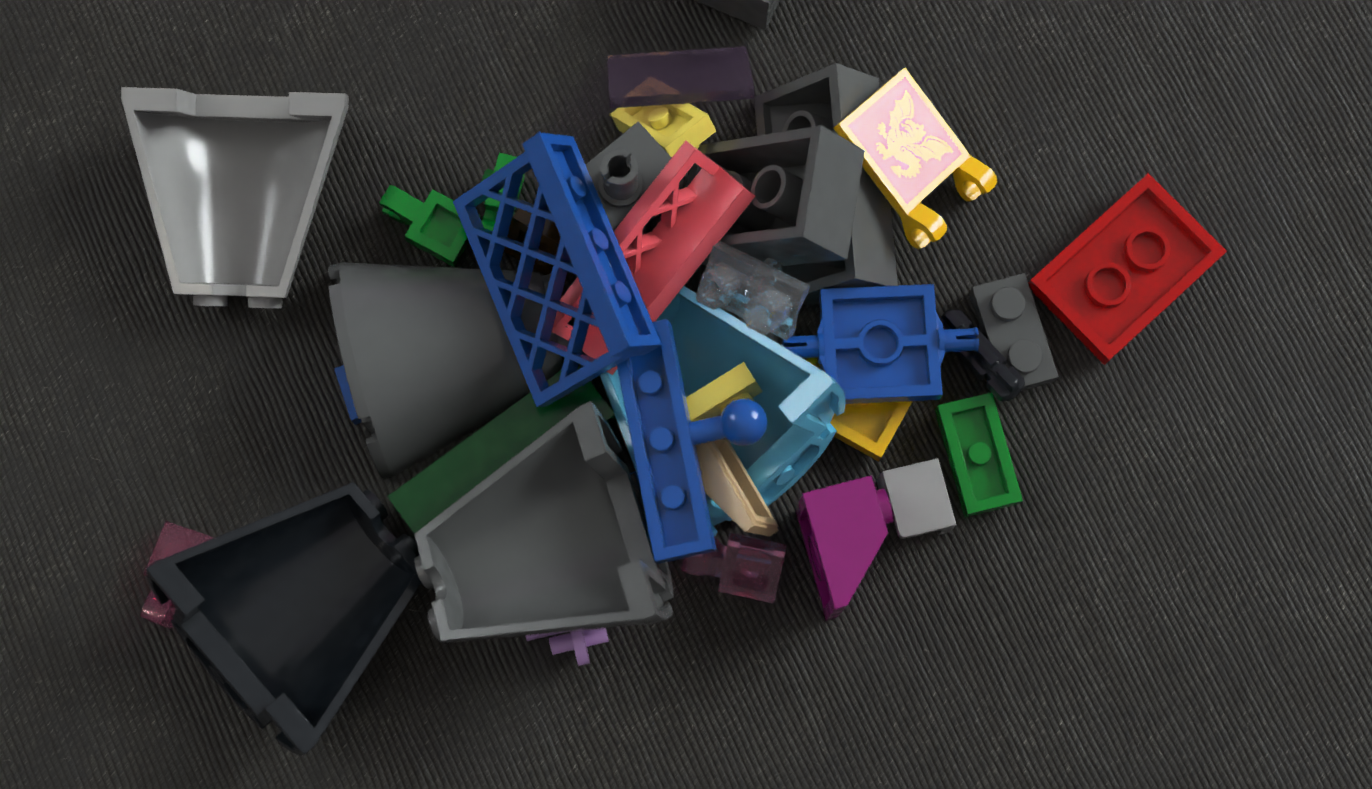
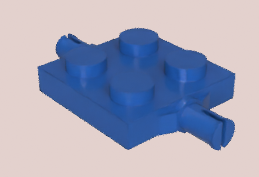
(882, 342)

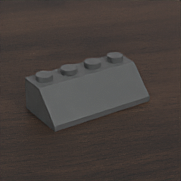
(826, 100)

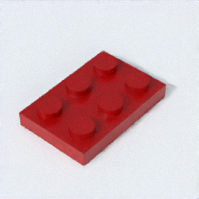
(1126, 268)

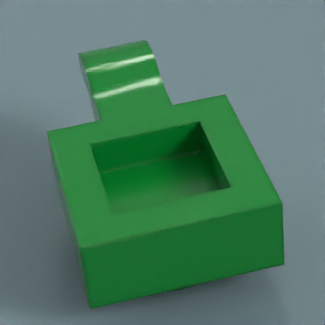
(432, 224)

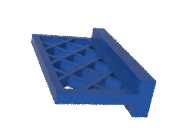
(594, 257)

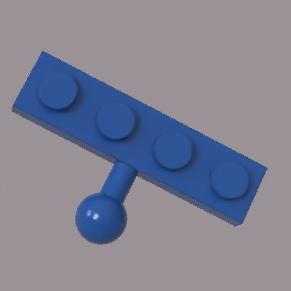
(666, 447)

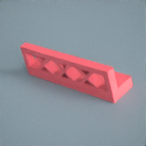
(671, 253)

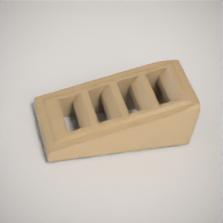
(733, 489)

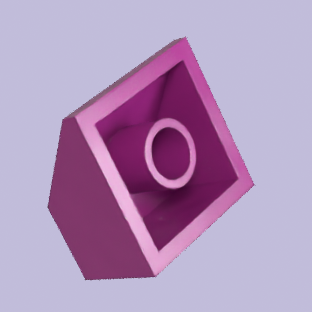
(841, 537)

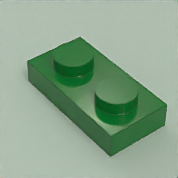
(978, 454)

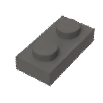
(1014, 328)

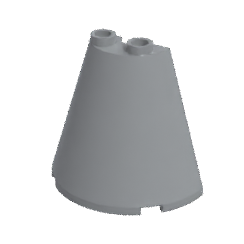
(233, 184)

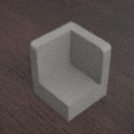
(918, 499)

